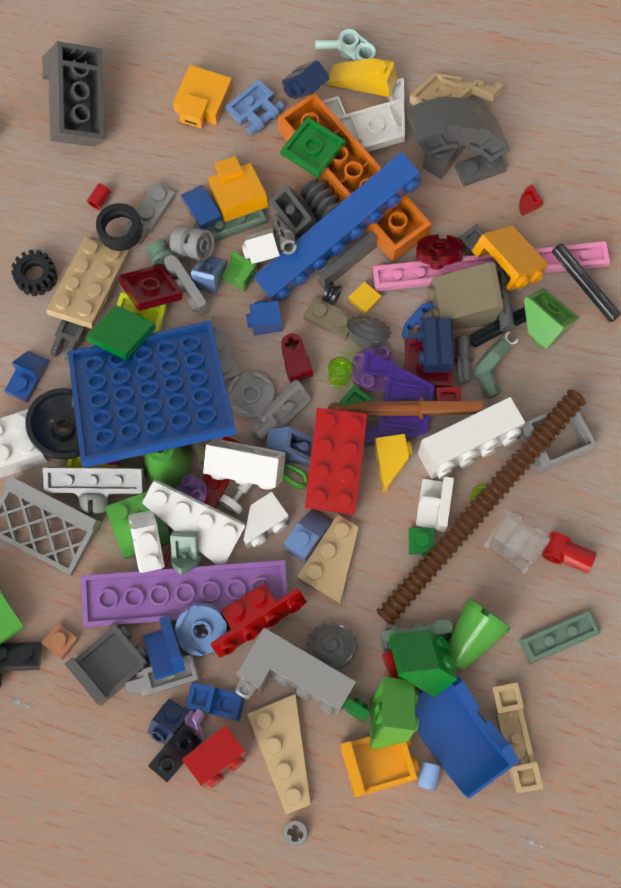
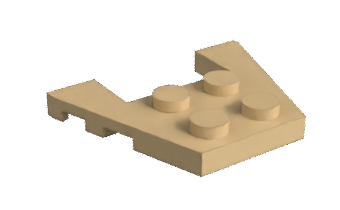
(445, 85)

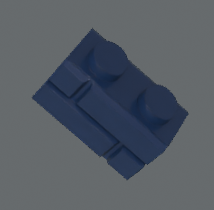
(305, 80)
(437, 345)

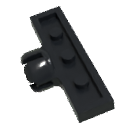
(19, 657)

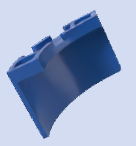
(461, 738)

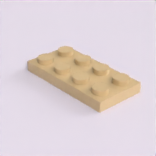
(87, 283)

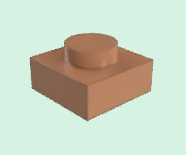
(60, 641)

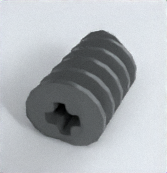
(319, 197)

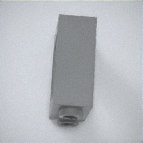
(585, 436)

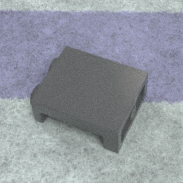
(108, 664)

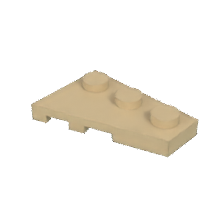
(331, 559)

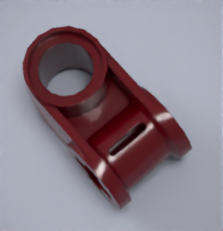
(296, 361)

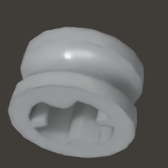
(288, 838)

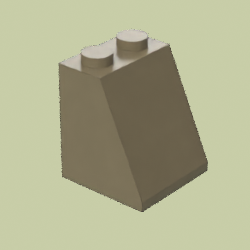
(467, 296)

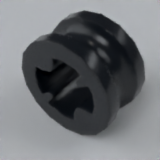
(332, 293)

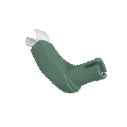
(488, 362)

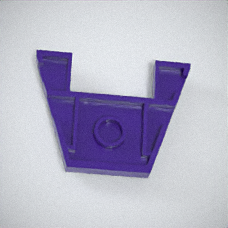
(399, 387)

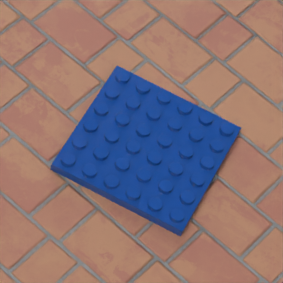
(152, 401)

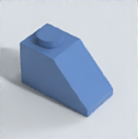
(293, 442)
(307, 535)

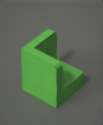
(239, 272)

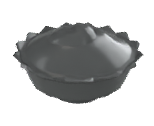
(367, 331)
(332, 645)

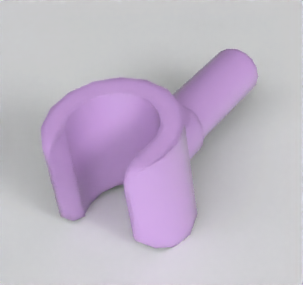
(193, 721)

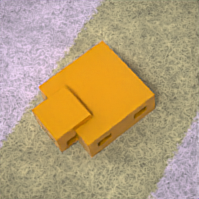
(202, 96)
(236, 189)

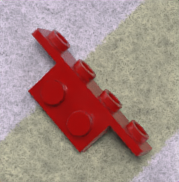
(252, 614)

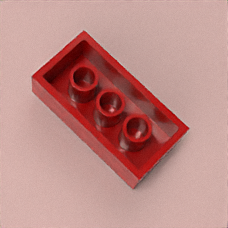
(335, 461)

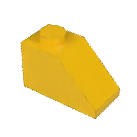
(391, 457)

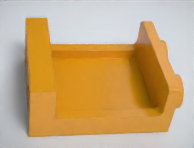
(513, 255)
(377, 768)

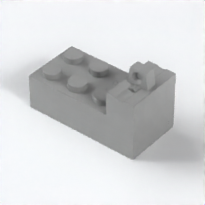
(295, 668)

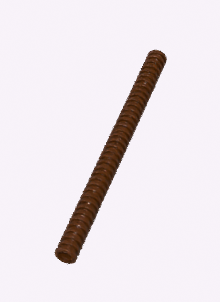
(482, 505)

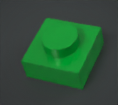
(355, 396)
(420, 540)
(357, 709)

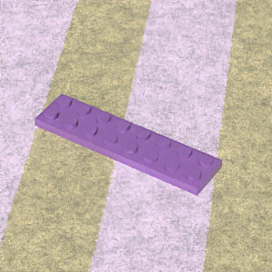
(164, 592)

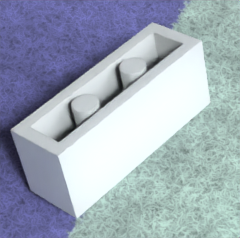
(244, 463)

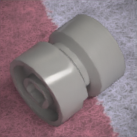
(192, 242)

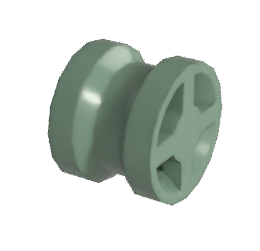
(158, 251)

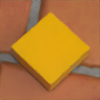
(364, 298)

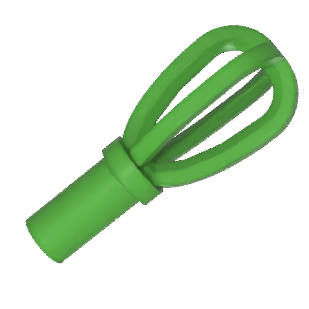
(298, 471)

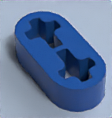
(415, 320)

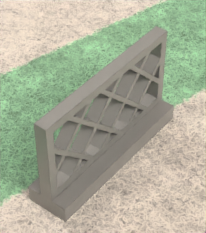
(57, 509)

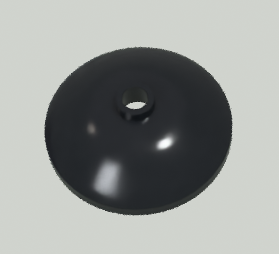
(45, 418)

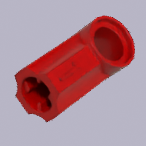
(562, 550)

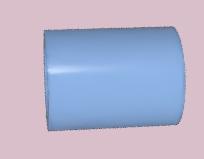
(429, 776)

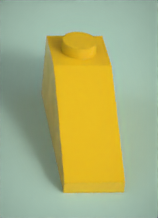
(365, 75)

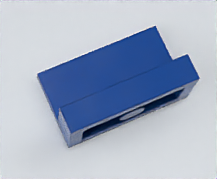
(164, 650)

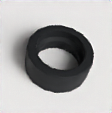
(116, 211)

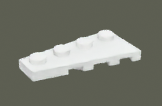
(184, 513)

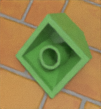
(547, 318)

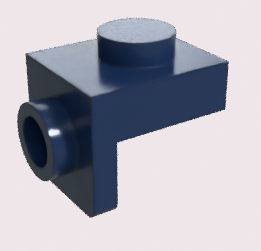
(167, 721)

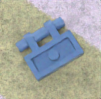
(250, 102)

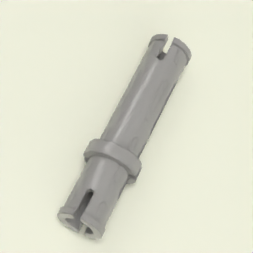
(280, 238)

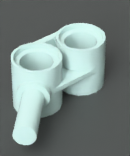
(356, 51)

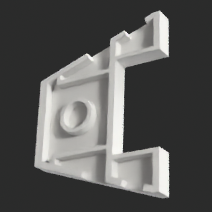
(376, 125)

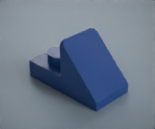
(27, 374)

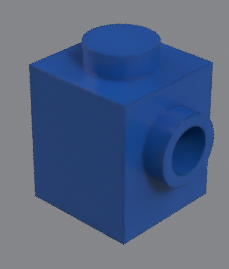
(264, 317)

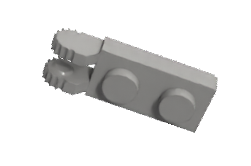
(152, 209)
(186, 285)

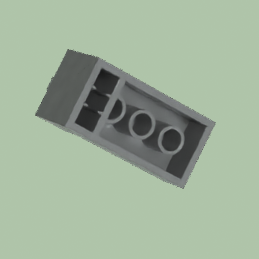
(75, 93)

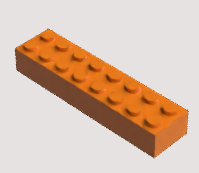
(352, 167)

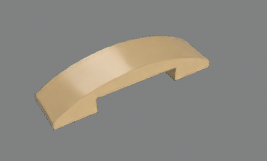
(513, 728)

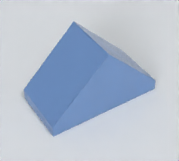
(208, 274)

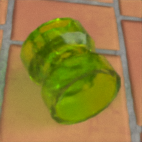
(339, 367)

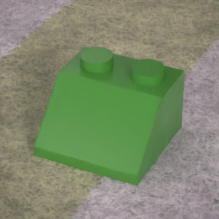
(118, 517)
(393, 713)

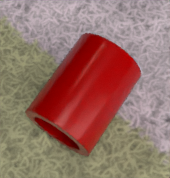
(99, 196)

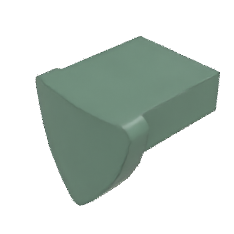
(184, 551)

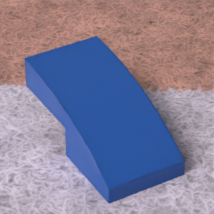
(201, 207)
(215, 701)

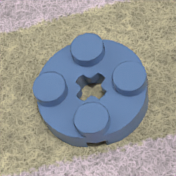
(195, 615)

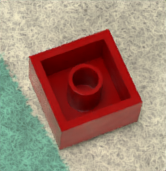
(215, 758)

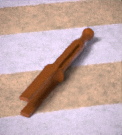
(411, 408)

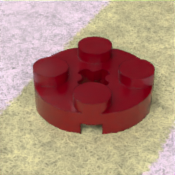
(439, 251)

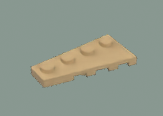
(282, 748)

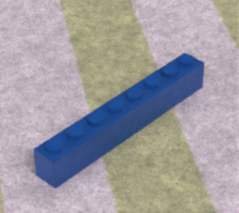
(339, 227)

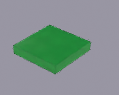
(313, 147)
(121, 332)

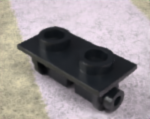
(170, 757)

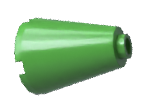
(167, 466)
(474, 634)

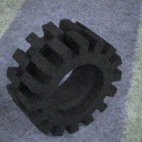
(31, 260)

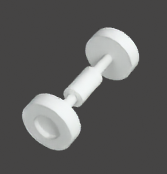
(231, 504)

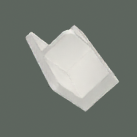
(434, 504)

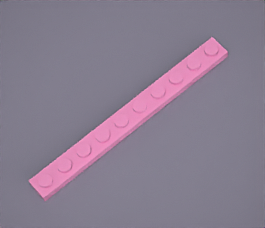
(420, 274)

